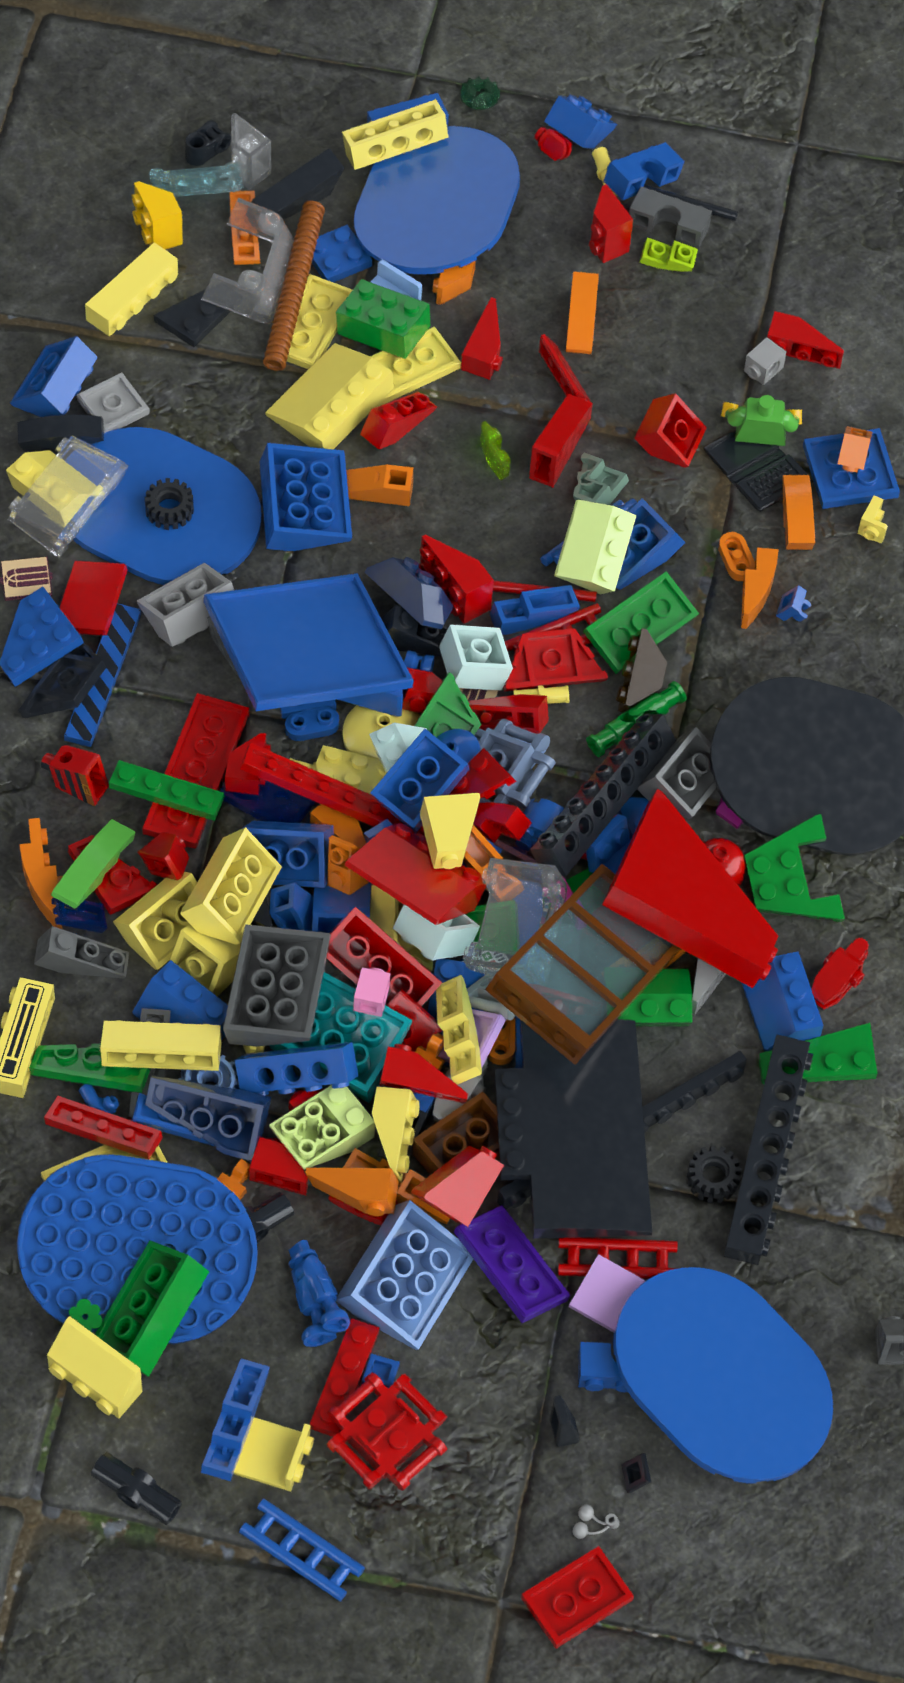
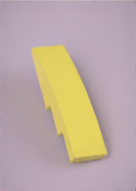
(459, 1030)

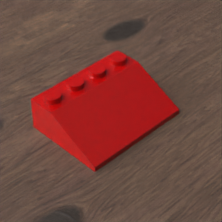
(403, 869)

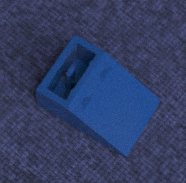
(333, 905)

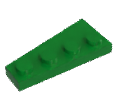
(836, 1057)

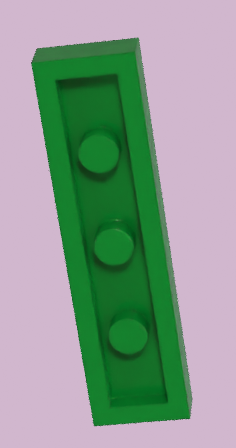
(166, 790)

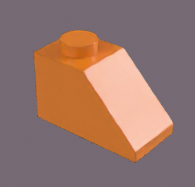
(854, 449)

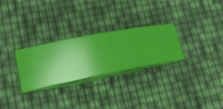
(93, 863)

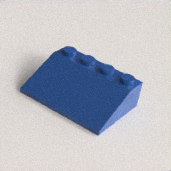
(304, 497)

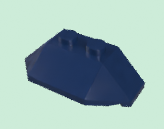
(412, 590)

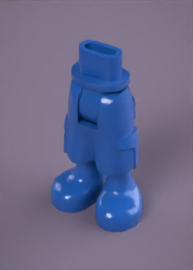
(315, 1295)

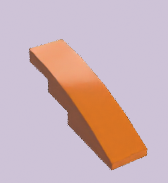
(410, 1180)

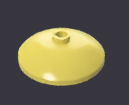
(363, 721)

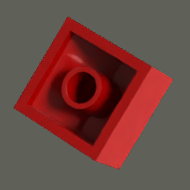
(610, 227)
(670, 431)

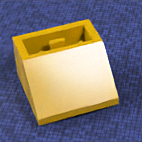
(157, 215)

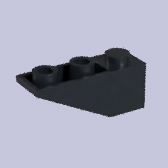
(410, 634)

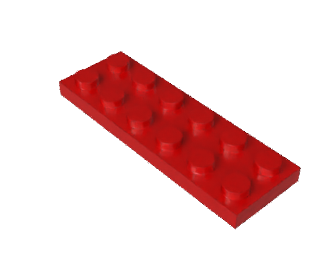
(199, 758)

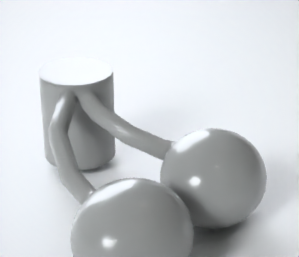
(586, 1513)

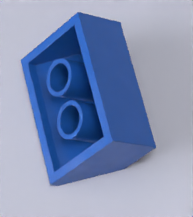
(55, 378)
(421, 772)
(298, 849)
(184, 996)
(784, 1002)

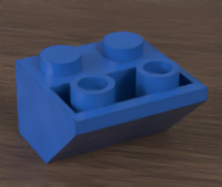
(580, 121)

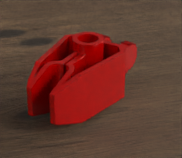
(840, 973)

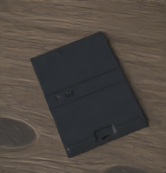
(754, 468)

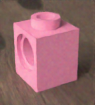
(372, 991)

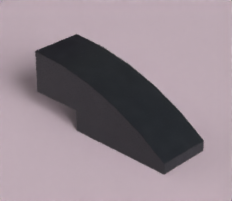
(49, 431)

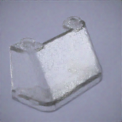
(67, 494)
(517, 906)

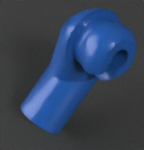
(91, 1099)

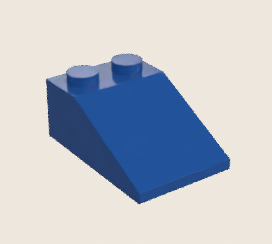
(649, 544)

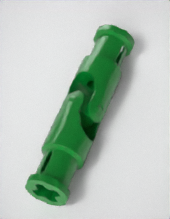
(654, 704)

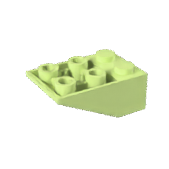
(325, 1127)

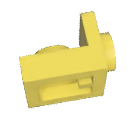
(871, 524)

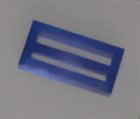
(81, 918)

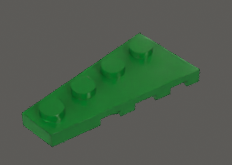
(85, 1067)

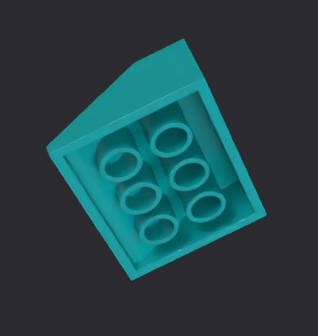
(371, 1035)

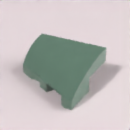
(598, 482)

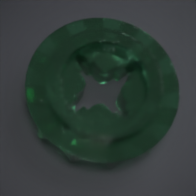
(483, 100)

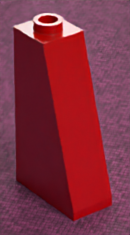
(559, 440)

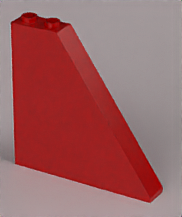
(688, 898)

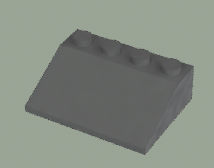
(275, 986)

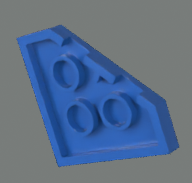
(37, 637)

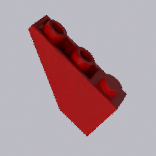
(803, 341)
(395, 419)

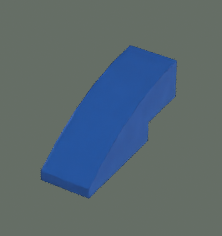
(533, 609)

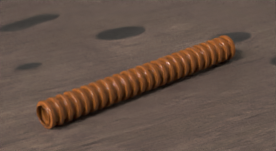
(294, 286)

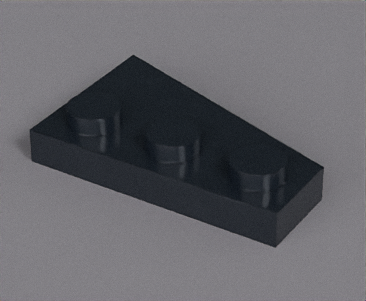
(191, 318)

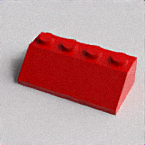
(361, 943)

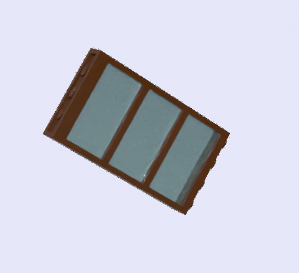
(580, 970)

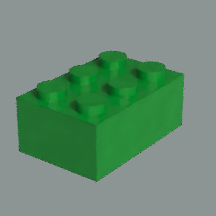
(383, 318)

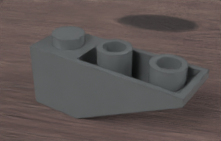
(79, 955)

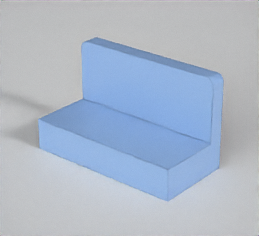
(396, 280)

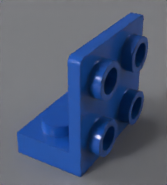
(609, 845)

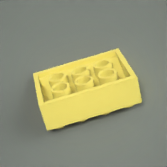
(332, 397)

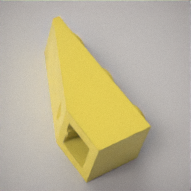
(393, 1118)

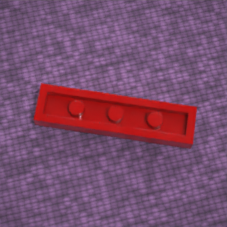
(103, 1127)
(345, 1373)

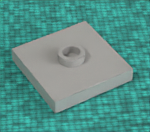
(113, 401)

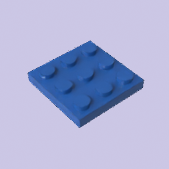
(842, 487)

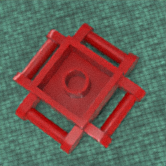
(387, 1432)

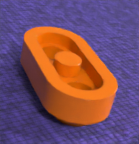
(735, 559)
(505, 1042)

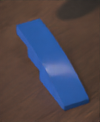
(235, 1419)

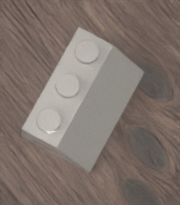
(178, 607)

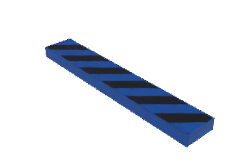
(112, 651)

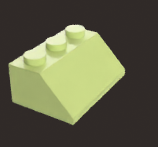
(595, 546)

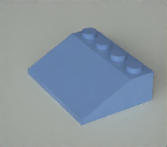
(406, 1275)

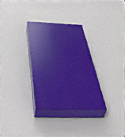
(512, 1264)

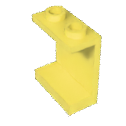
(274, 1454)

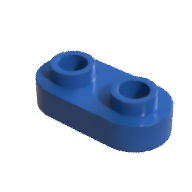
(312, 724)

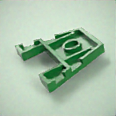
(779, 877)

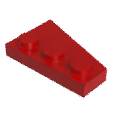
(483, 777)
(121, 884)

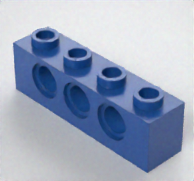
(337, 1057)

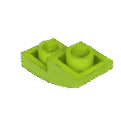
(674, 257)

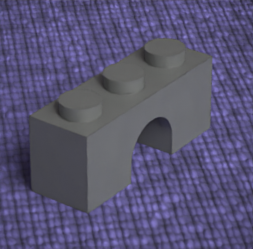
(653, 207)

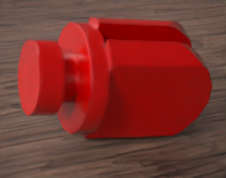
(553, 144)

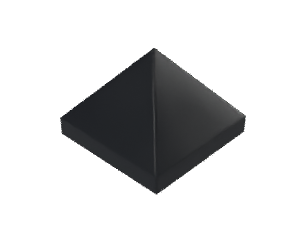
(636, 1473)

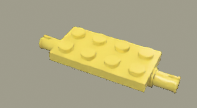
(348, 767)

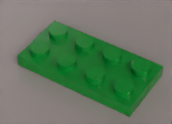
(656, 607)

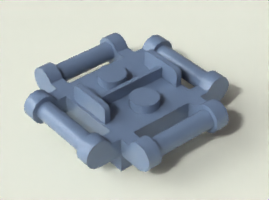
(517, 759)

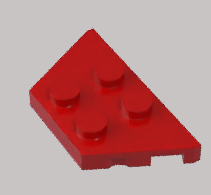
(552, 661)

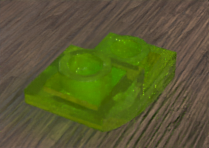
(491, 446)

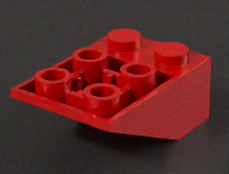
(459, 576)

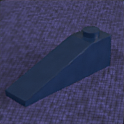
(217, 1114)

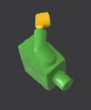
(762, 420)

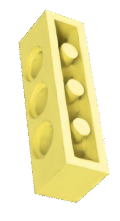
(395, 134)

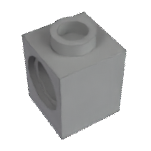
(764, 361)

